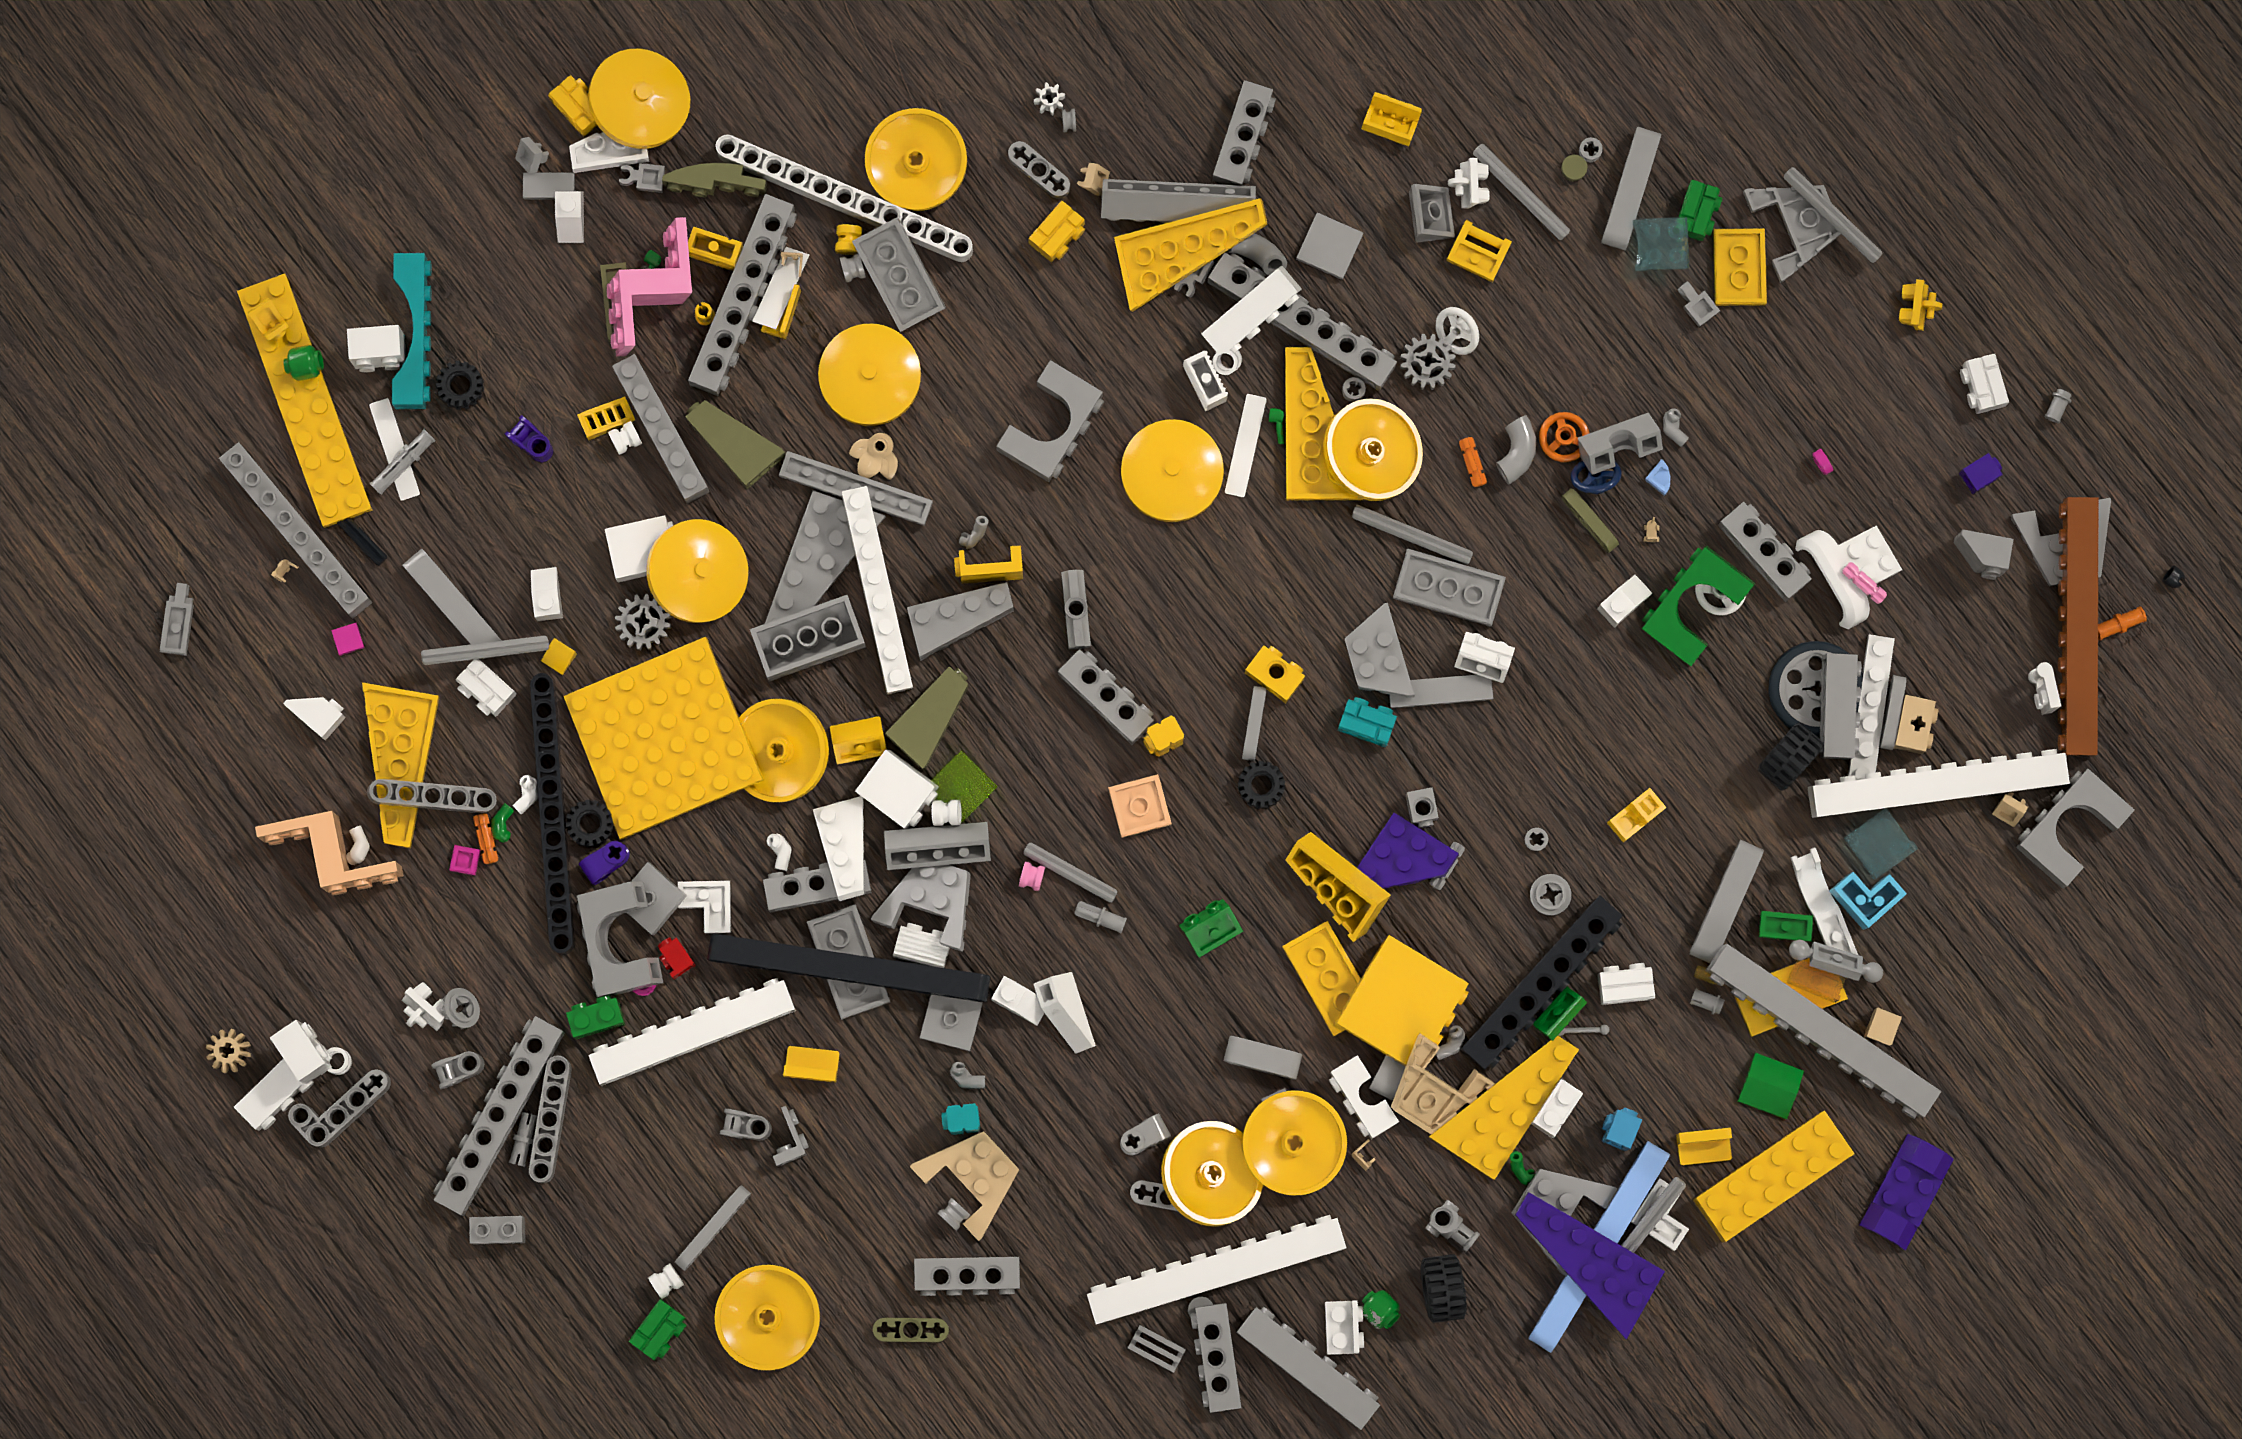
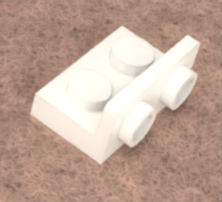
(1342, 1327)

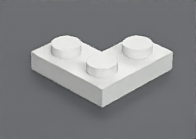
(714, 898)
(1667, 1230)

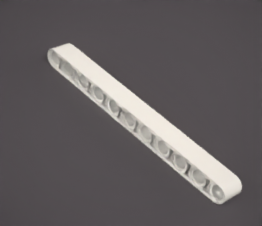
(836, 188)

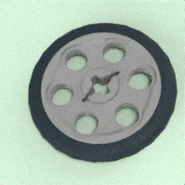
(1781, 689)

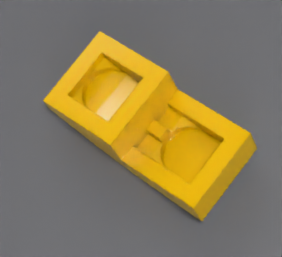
(1636, 815)

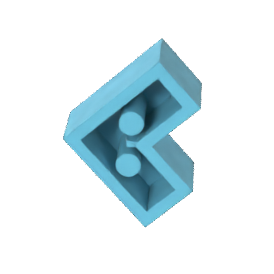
(1864, 904)

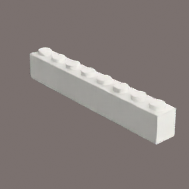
(877, 590)
(692, 1032)

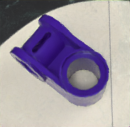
(527, 436)
(601, 865)

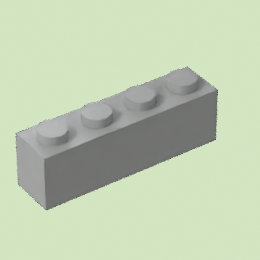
(1838, 706)
(937, 845)

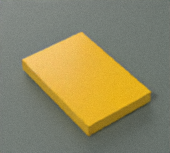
(1739, 267)

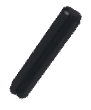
(363, 541)

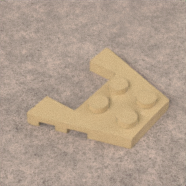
(1428, 1099)
(981, 1169)

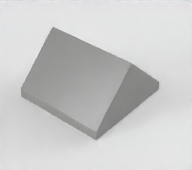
(1431, 212)

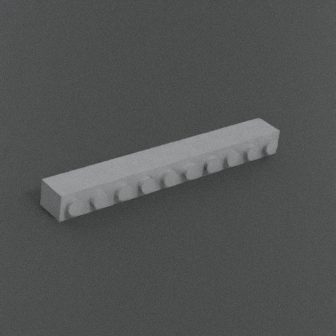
(1823, 1031)

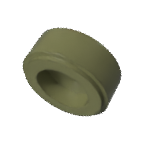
(1574, 168)

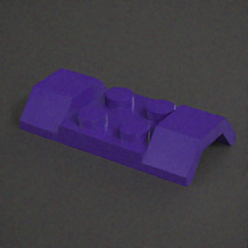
(1907, 1191)

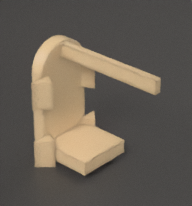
(795, 256)
(1651, 531)
(281, 569)
(1358, 1157)

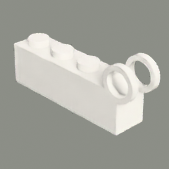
(1248, 314)
(277, 1091)

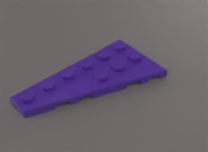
(1604, 1270)

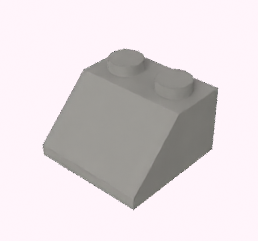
(1985, 552)

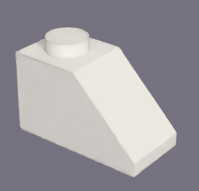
(569, 216)
(546, 594)
(1624, 600)
(317, 714)
(1018, 1000)

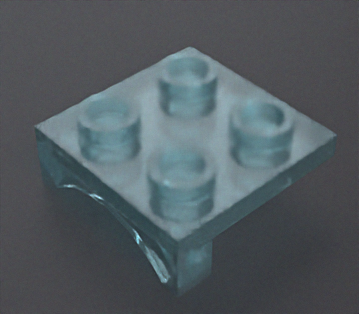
(1662, 243)
(1880, 844)

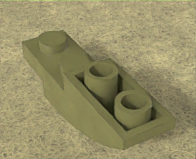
(704, 178)

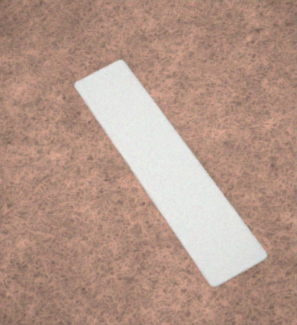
(1245, 445)
(392, 446)

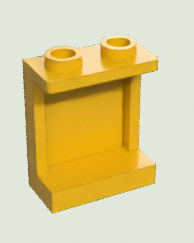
(990, 571)

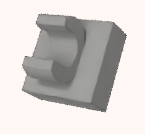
(530, 155)

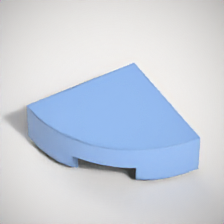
(1659, 477)

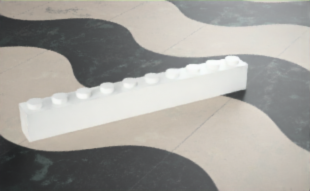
(1938, 785)
(1217, 1270)

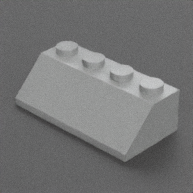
(807, 638)

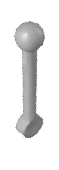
(1603, 1029)

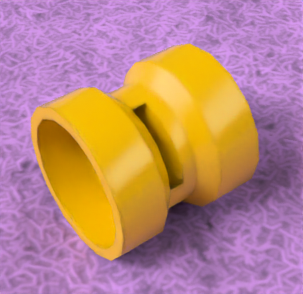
(846, 235)

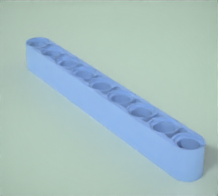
(1611, 1225)

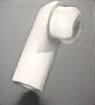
(529, 793)
(360, 848)
(782, 850)

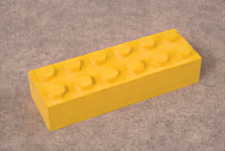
(1773, 1176)

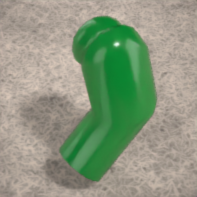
(498, 823)
(1517, 1166)

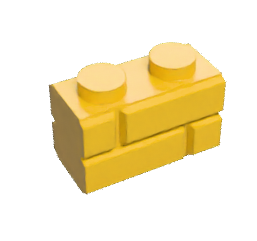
(573, 103)
(1057, 232)
(714, 248)
(1163, 736)

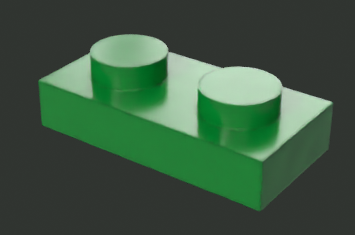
(1785, 926)
(1559, 1013)

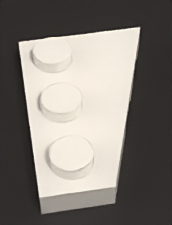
(602, 152)

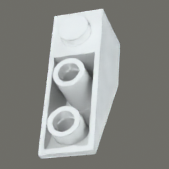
(1064, 1008)

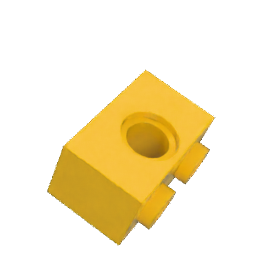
(1259, 671)

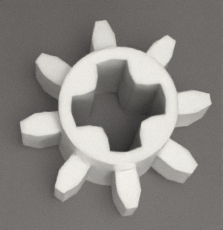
(1053, 91)

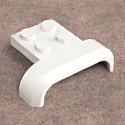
(1867, 552)

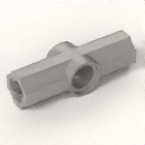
(1075, 593)

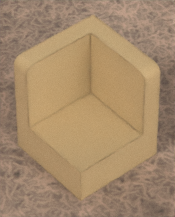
(1882, 1026)

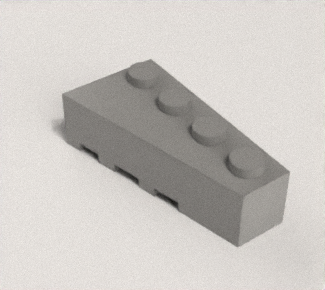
(956, 617)

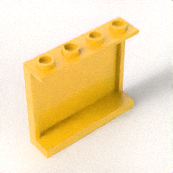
(1400, 999)

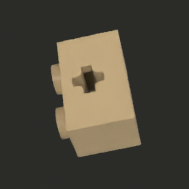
(1926, 714)

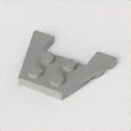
(1805, 225)
(2047, 548)
(936, 890)
(1564, 1194)

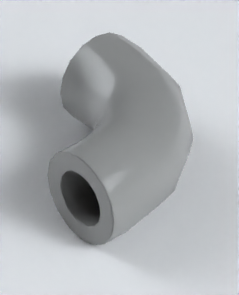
(1262, 252)
(1521, 451)

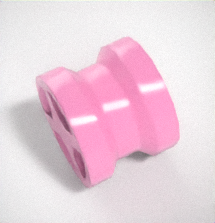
(1031, 876)

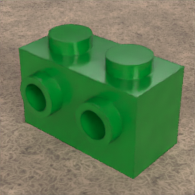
(595, 1018)

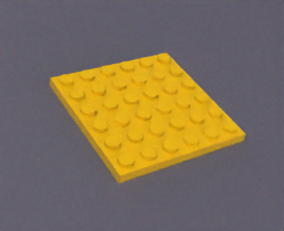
(663, 738)

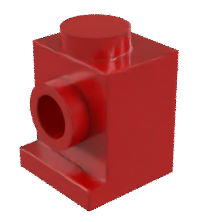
(675, 957)

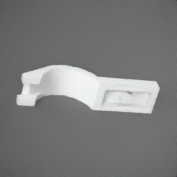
(1821, 903)

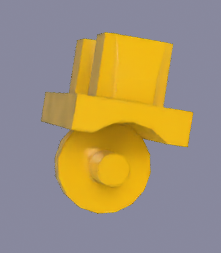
(1918, 293)

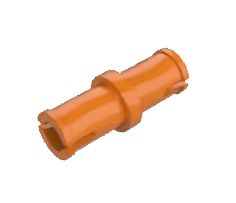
(2121, 623)

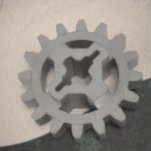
(1417, 359)
(631, 620)

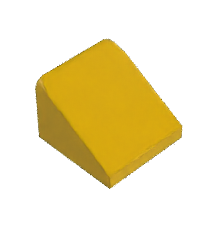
(558, 656)

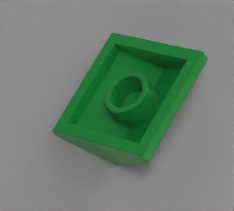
(1771, 1086)

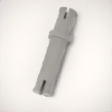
(402, 461)

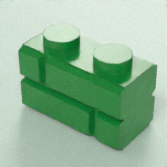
(1698, 208)
(658, 1330)

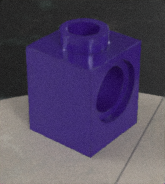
(1981, 473)

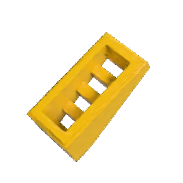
(602, 409)

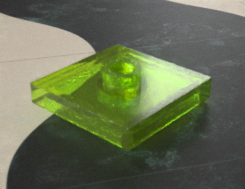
(964, 782)

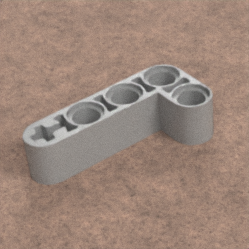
(345, 1104)

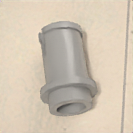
(2058, 405)
(1707, 1001)

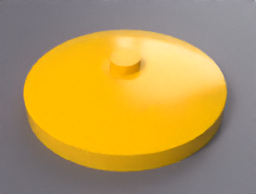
(639, 98)
(916, 159)
(869, 374)
(1372, 449)
(1172, 470)
(697, 571)
(787, 748)
(1294, 1143)
(1209, 1175)
(767, 1317)

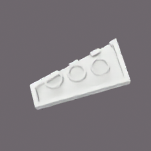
(843, 843)

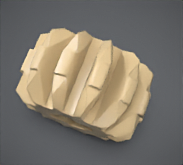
(233, 1058)

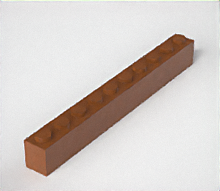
(2079, 626)

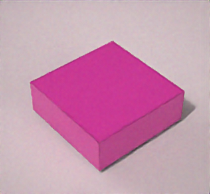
(348, 639)
(465, 860)

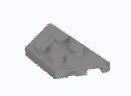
(1378, 655)

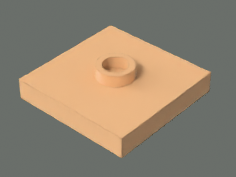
(1139, 806)

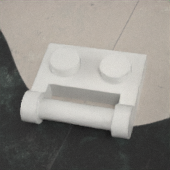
(2047, 694)

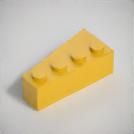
(1338, 884)

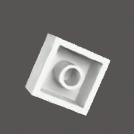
(376, 347)
(301, 1051)

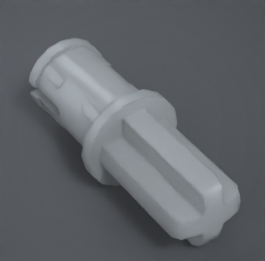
(1100, 916)

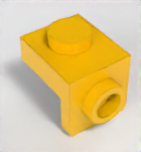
(268, 320)

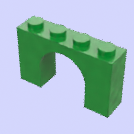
(1665, 622)

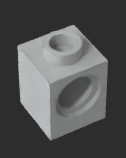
(1425, 796)

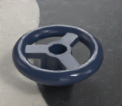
(1597, 482)

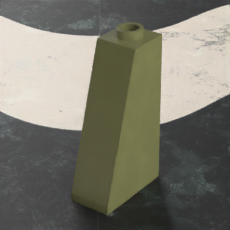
(738, 447)
(926, 721)

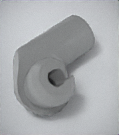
(978, 532)
(1454, 1043)

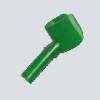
(652, 259)
(1276, 416)

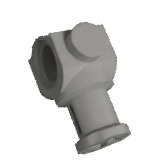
(1454, 1225)

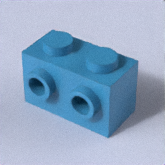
(1621, 1128)

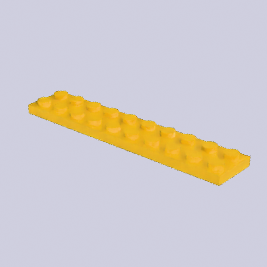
(307, 411)

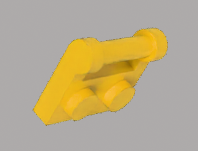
(1475, 258)

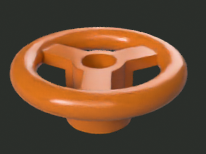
(1562, 427)

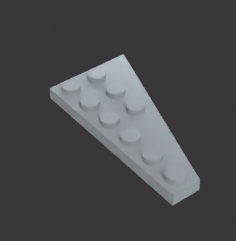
(817, 556)

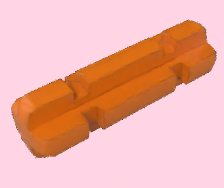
(1473, 462)
(485, 838)

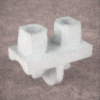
(1467, 183)
(420, 1010)

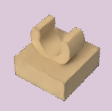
(1094, 178)
(2010, 809)

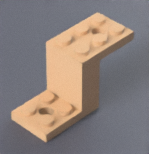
(329, 852)

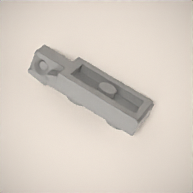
(177, 622)

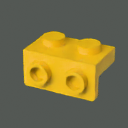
(1391, 119)

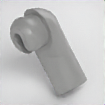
(1671, 427)
(964, 1078)

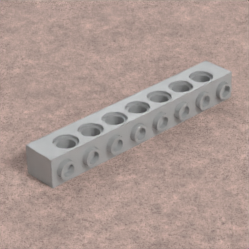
(770, 210)
(1308, 334)
(295, 530)
(461, 1200)

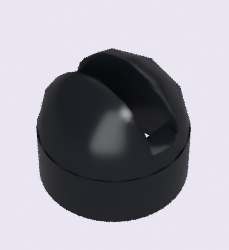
(2173, 576)

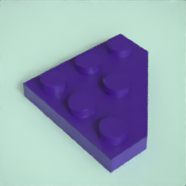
(1405, 855)

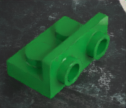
(1211, 927)

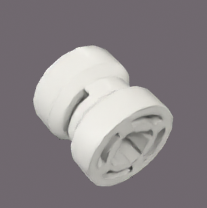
(625, 437)
(946, 813)
(666, 1281)

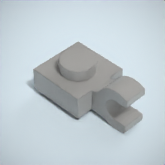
(1700, 306)

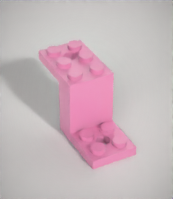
(649, 287)

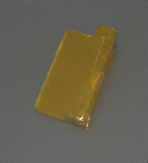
(1816, 981)

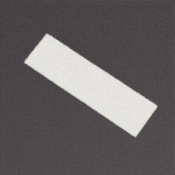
(779, 291)

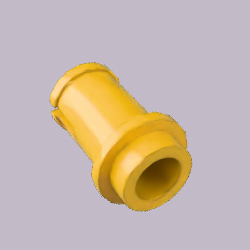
(701, 319)

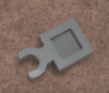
(647, 177)
(1199, 276)

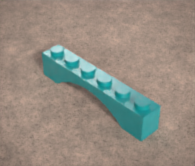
(409, 384)

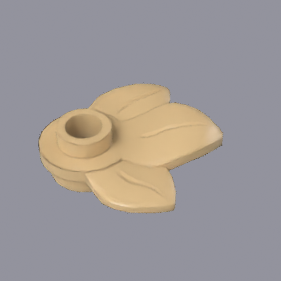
(873, 460)

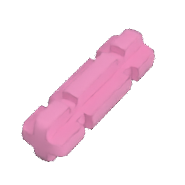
(1864, 582)

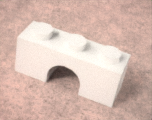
(1373, 1118)

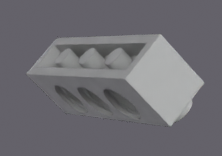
(1250, 96)
(1785, 586)
(1072, 674)
(779, 900)
(926, 1268)
(1229, 1397)

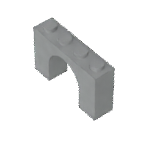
(1046, 457)
(2041, 842)
(597, 913)

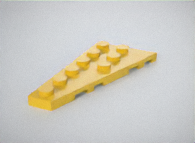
(1172, 251)
(1306, 423)
(400, 744)
(1498, 1119)

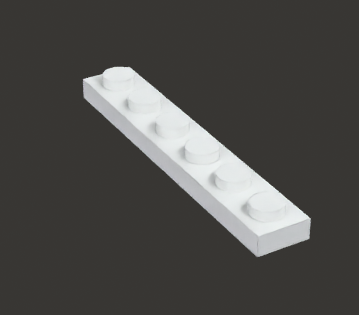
(1872, 704)

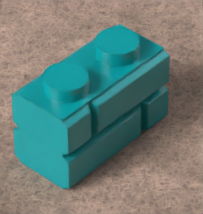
(1367, 722)
(961, 1119)

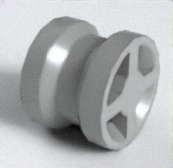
(852, 267)
(954, 1214)

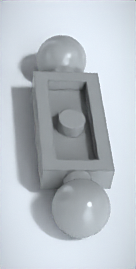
(1836, 961)

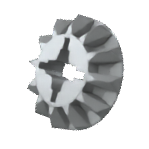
(1556, 884)
(470, 1012)

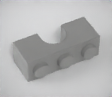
(1636, 434)

